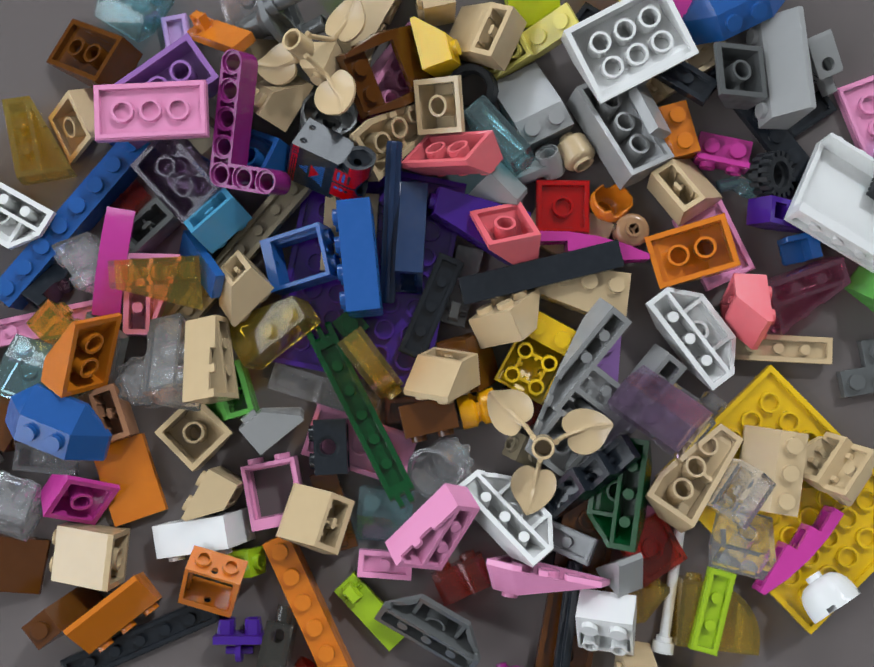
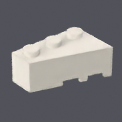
(212, 532)

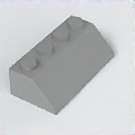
(786, 69)
(618, 136)

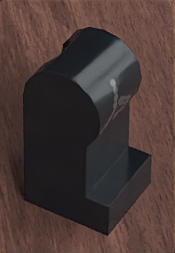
(49, 285)

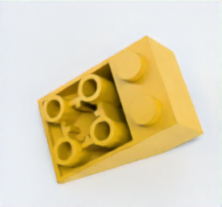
(535, 360)

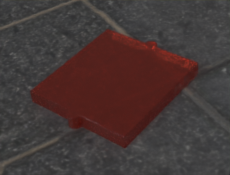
(132, 198)

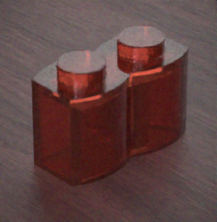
(462, 577)

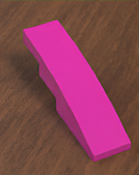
(575, 241)
(800, 549)

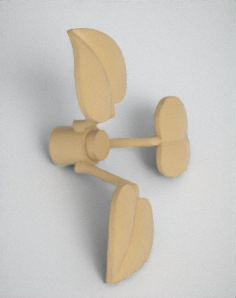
(339, 90)
(583, 428)

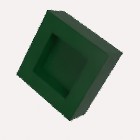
(346, 325)

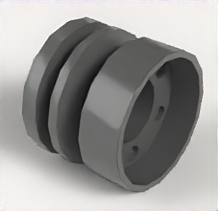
(342, 124)

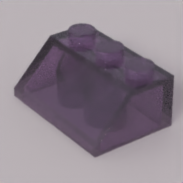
(659, 410)

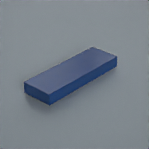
(211, 275)

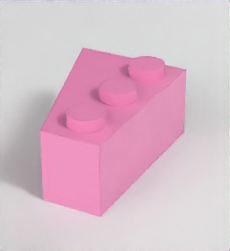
(139, 309)
(434, 529)

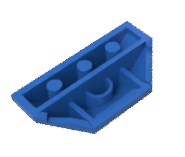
(722, 19)
(57, 425)

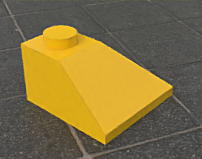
(436, 49)

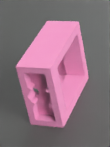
(270, 521)

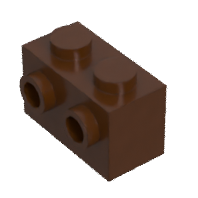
(427, 418)

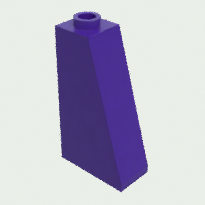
(453, 212)

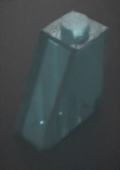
(514, 148)

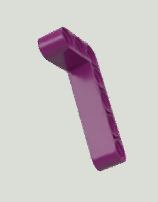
(233, 130)

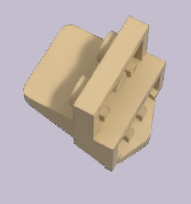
(838, 467)

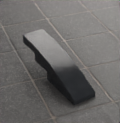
(592, 476)

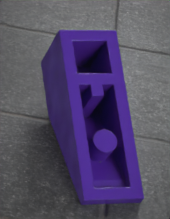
(769, 214)

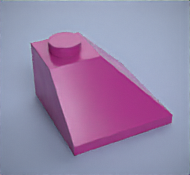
(76, 498)

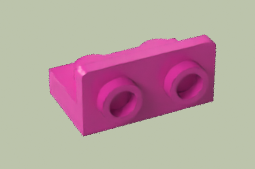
(723, 154)

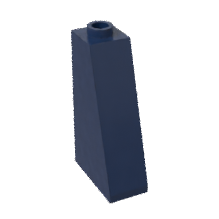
(411, 237)

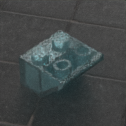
(133, 17)

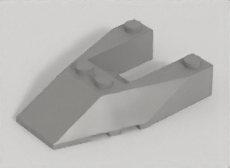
(585, 385)

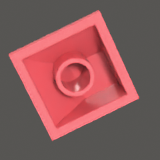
(508, 232)

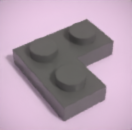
(859, 380)

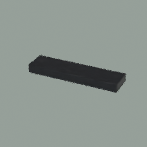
(431, 305)

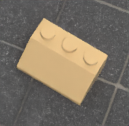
(782, 458)

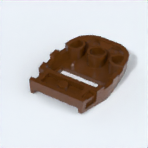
(368, 95)

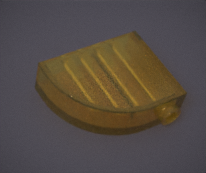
(371, 364)
(740, 629)

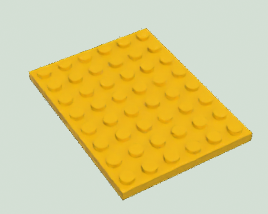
(849, 550)

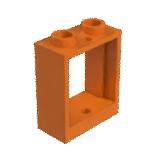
(196, 589)

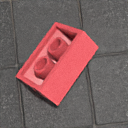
(455, 154)

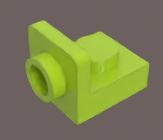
(255, 558)

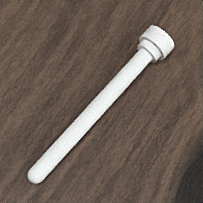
(663, 642)

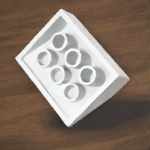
(628, 45)

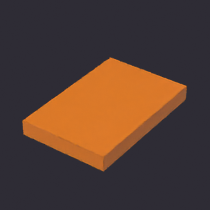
(133, 469)

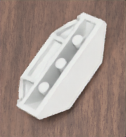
(21, 218)
(695, 334)
(519, 535)

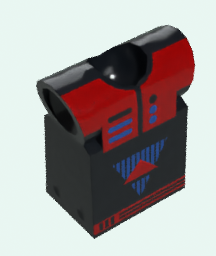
(329, 162)

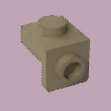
(515, 449)

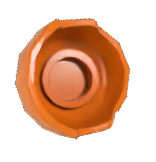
(610, 203)

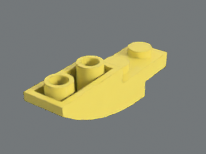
(539, 39)

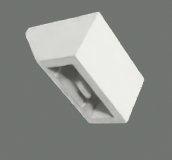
(606, 622)

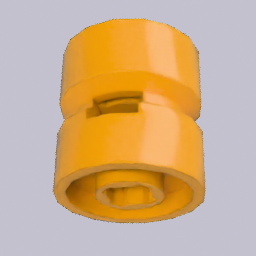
(474, 409)

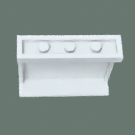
(834, 201)

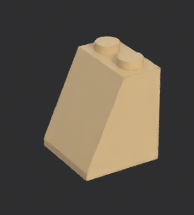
(90, 555)

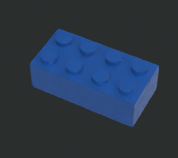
(359, 258)

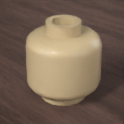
(576, 152)

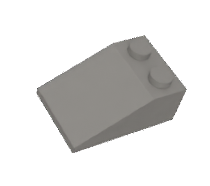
(533, 106)

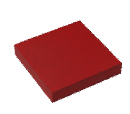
(563, 205)

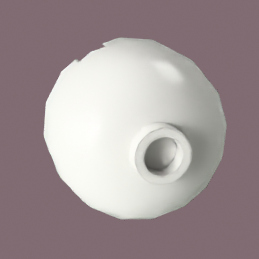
(827, 594)

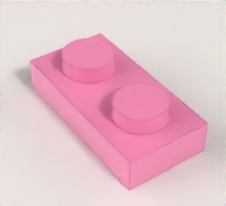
(380, 564)

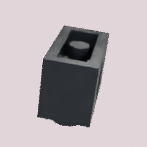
(338, 432)

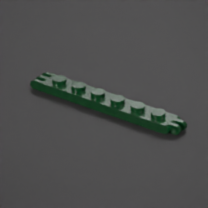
(362, 416)

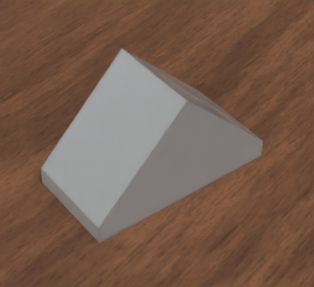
(500, 187)
(625, 574)

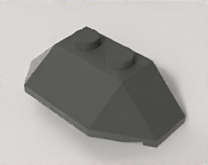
(432, 628)

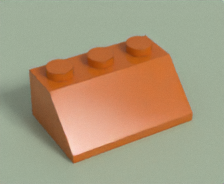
(114, 614)

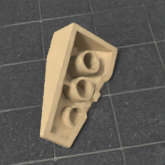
(391, 126)
(689, 482)

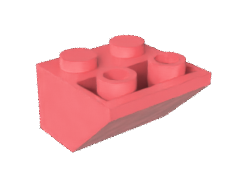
(748, 308)

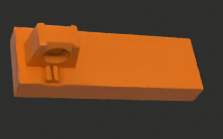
(219, 34)

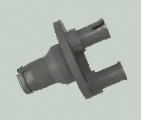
(277, 17)

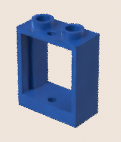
(276, 265)

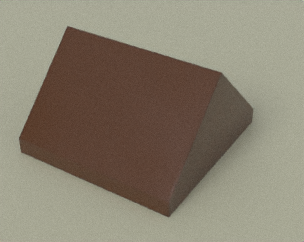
(487, 361)

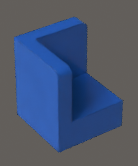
(799, 249)

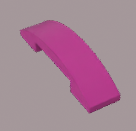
(113, 246)

